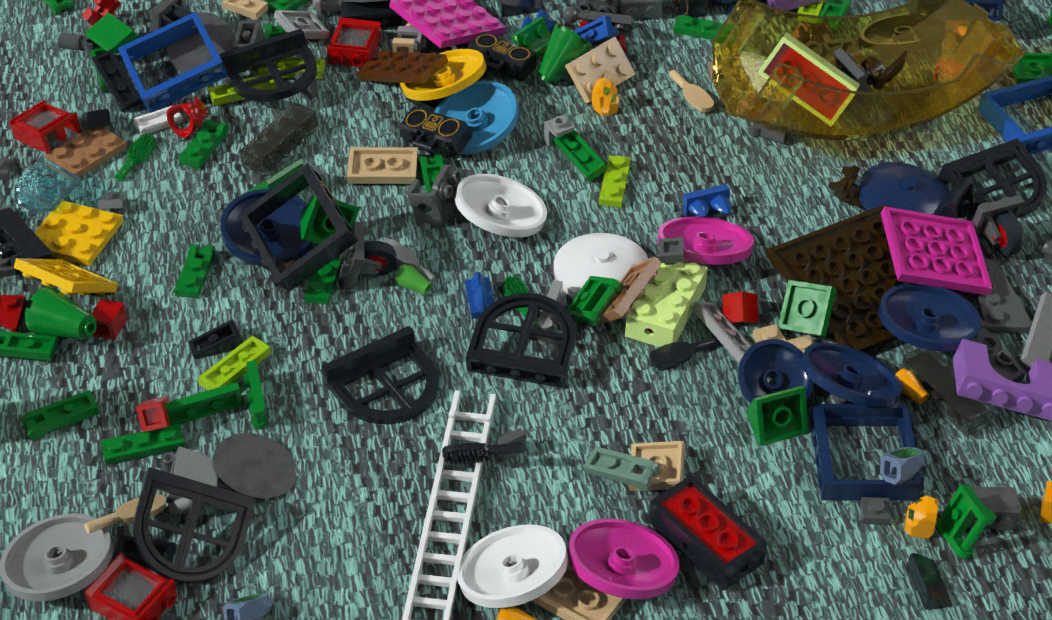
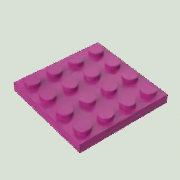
(448, 21)
(935, 251)

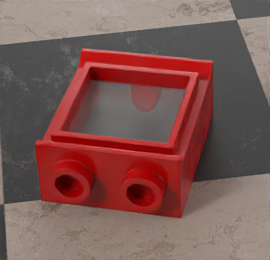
(354, 42)
(41, 120)
(130, 592)

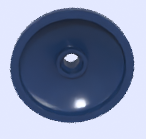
(772, 360)

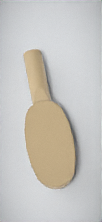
(693, 94)
(125, 514)

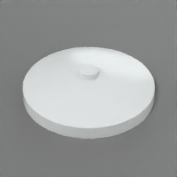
(500, 205)
(595, 255)
(512, 566)

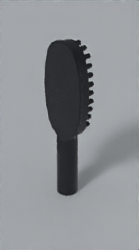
(679, 352)
(478, 451)

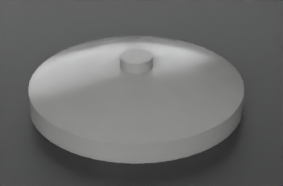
(55, 558)

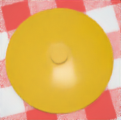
(460, 72)

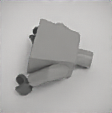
(191, 465)

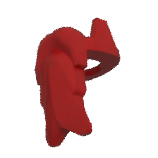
(194, 110)

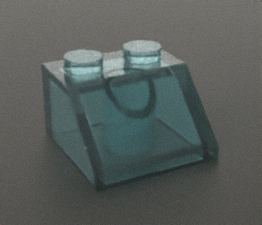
(44, 186)

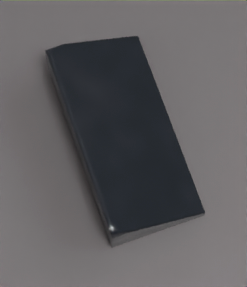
(928, 582)

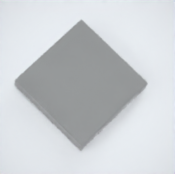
(302, 19)

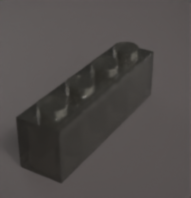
(279, 139)
(940, 383)

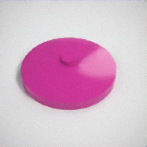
(709, 239)
(623, 558)

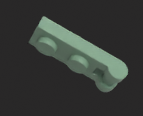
(621, 467)

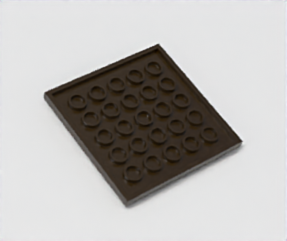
(854, 261)

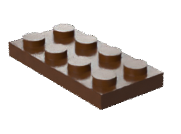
(402, 67)

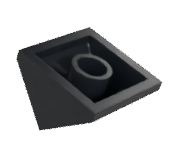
(959, 202)

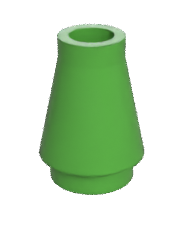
(411, 279)

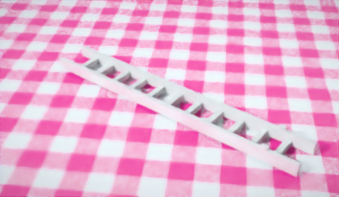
(432, 514)

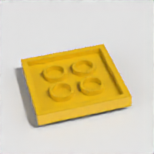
(78, 232)
(66, 276)

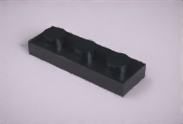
(116, 80)

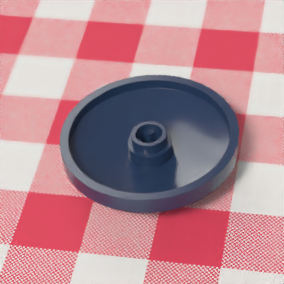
(901, 187)
(278, 229)
(929, 316)
(851, 374)

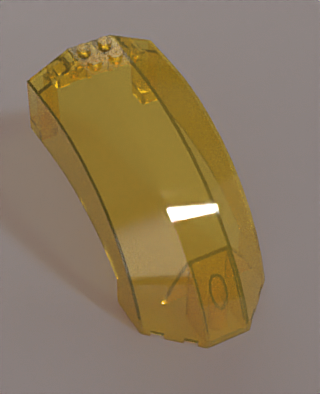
(948, 62)

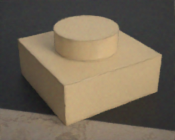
(403, 44)

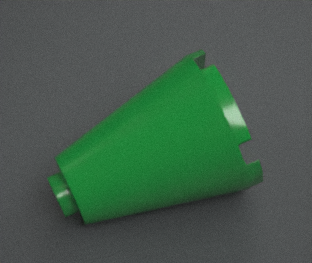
(561, 49)
(58, 316)

